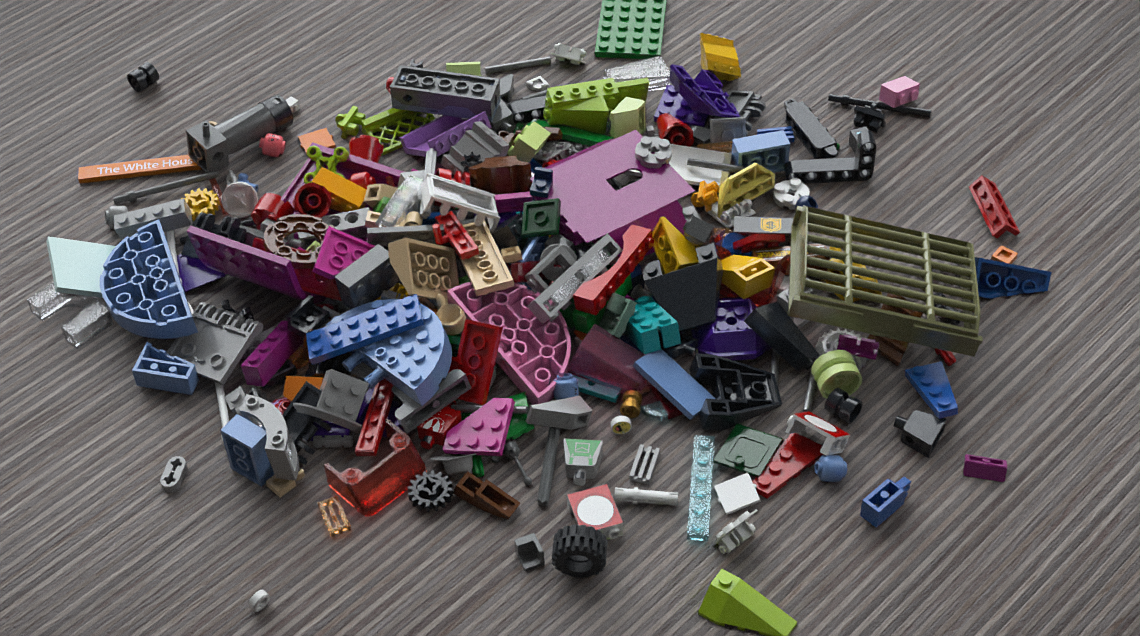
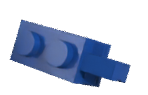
(884, 501)

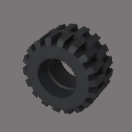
(579, 551)

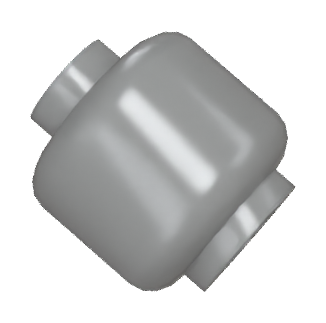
(111, 212)

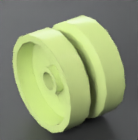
(836, 370)

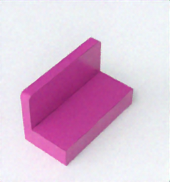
(512, 201)

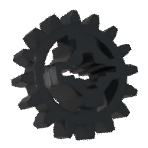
(430, 491)

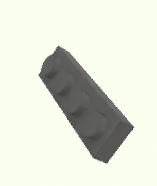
(386, 235)

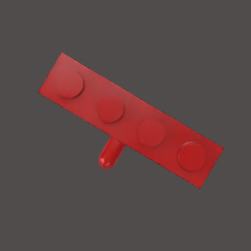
(455, 235)

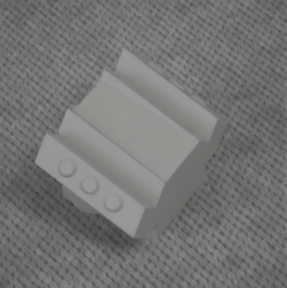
(479, 141)

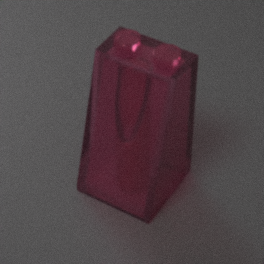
(607, 361)

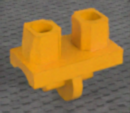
(706, 195)

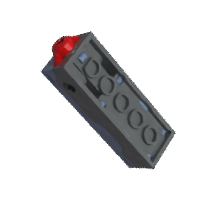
(444, 92)

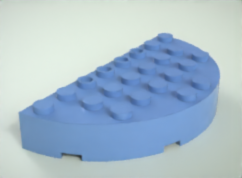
(145, 287)

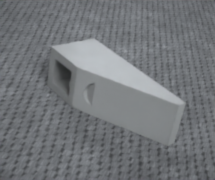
(562, 413)

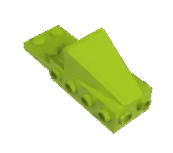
(590, 102)

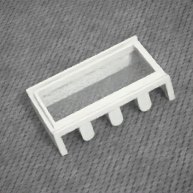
(460, 196)

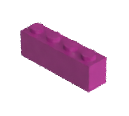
(270, 355)

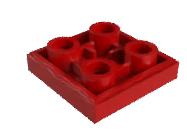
(758, 241)

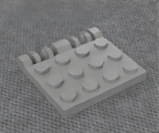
(219, 342)

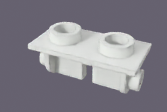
(562, 53)

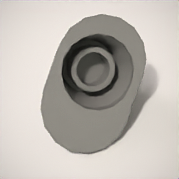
(456, 465)

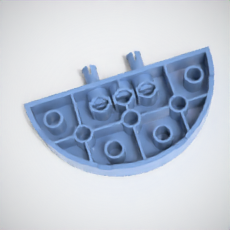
(410, 360)

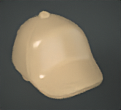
(450, 315)

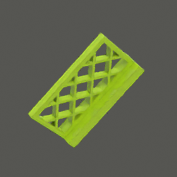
(393, 117)

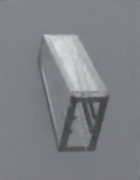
(651, 68)

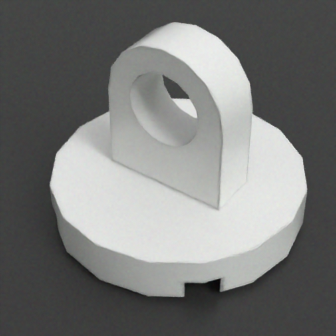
(239, 199)

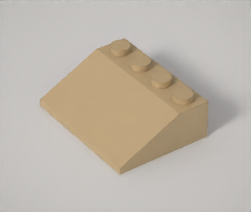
(424, 267)

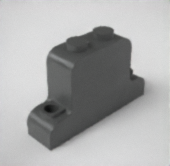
(412, 414)

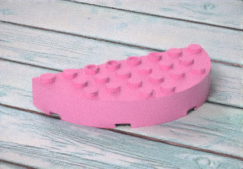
(527, 349)

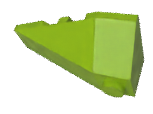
(738, 604)

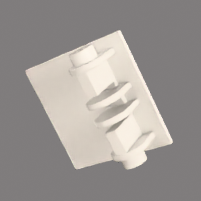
(727, 217)
(735, 533)

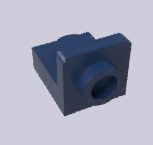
(542, 182)

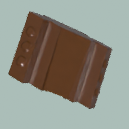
(501, 175)
(891, 348)

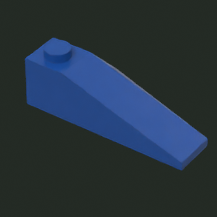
(1007, 279)

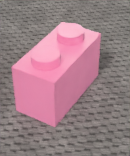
(899, 92)

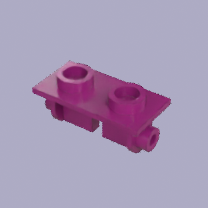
(865, 348)

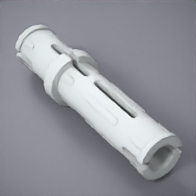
(645, 496)

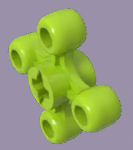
(321, 161)

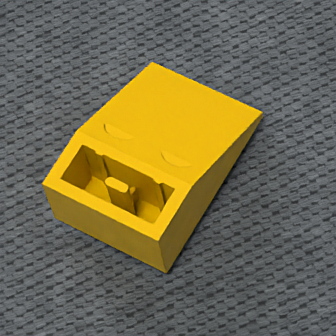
(746, 274)

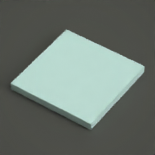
(77, 265)

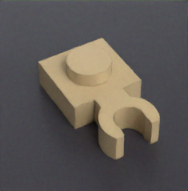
(282, 486)

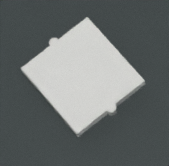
(737, 493)

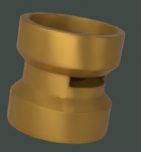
(631, 404)

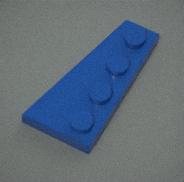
(934, 388)

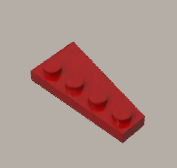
(787, 463)

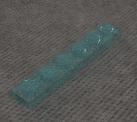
(701, 488)

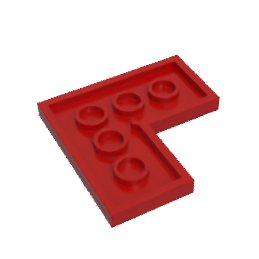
(477, 358)

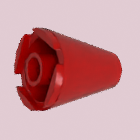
(674, 130)
(366, 148)
(312, 200)

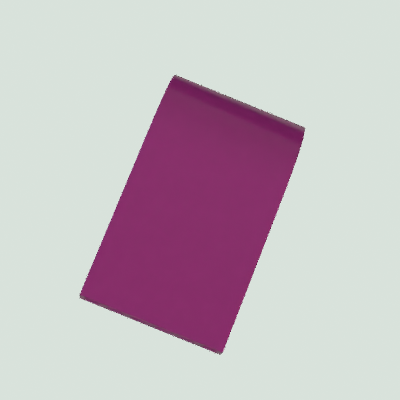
(267, 268)

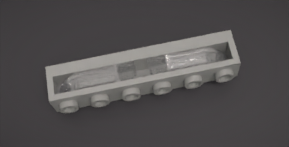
(583, 270)

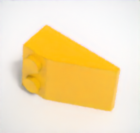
(672, 247)

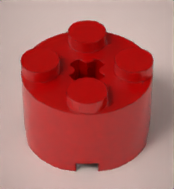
(272, 208)

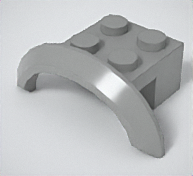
(338, 401)

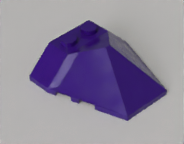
(703, 92)

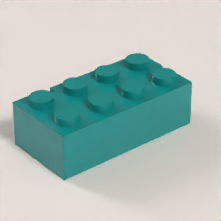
(645, 323)

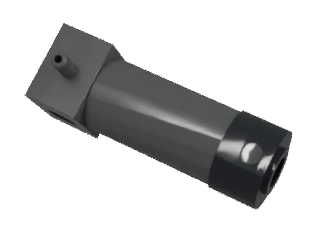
(212, 145)

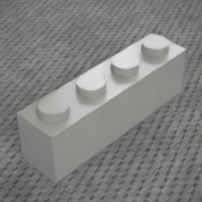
(171, 214)

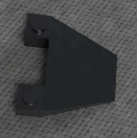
(688, 293)
(738, 389)

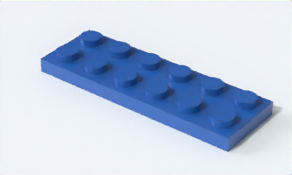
(364, 329)

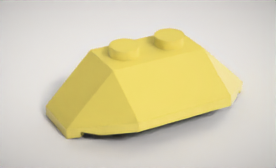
(744, 185)

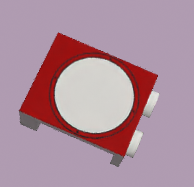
(836, 437)
(596, 509)

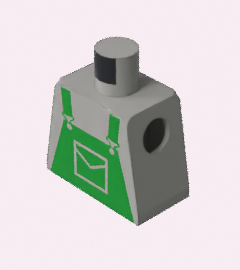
(582, 459)

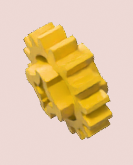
(202, 202)

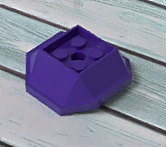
(730, 334)

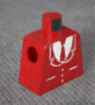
(436, 427)

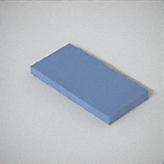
(673, 382)

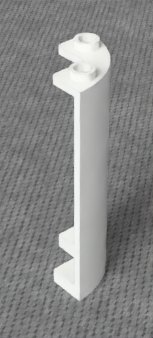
(694, 174)

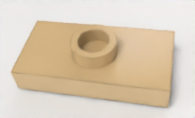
(511, 254)

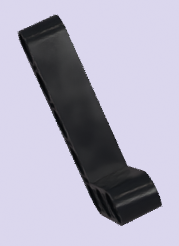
(837, 169)

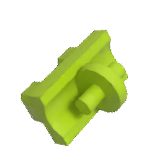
(349, 122)

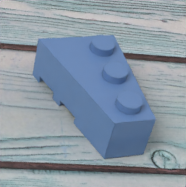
(164, 372)

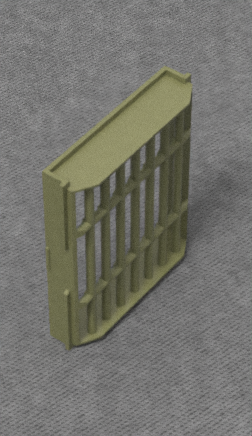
(874, 320)

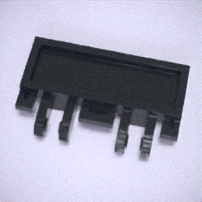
(228, 228)
(300, 424)

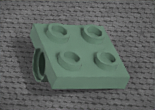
(617, 314)

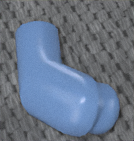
(243, 178)

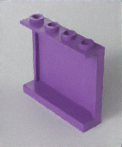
(439, 134)

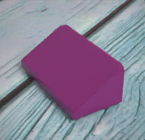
(985, 468)

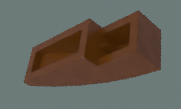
(486, 496)

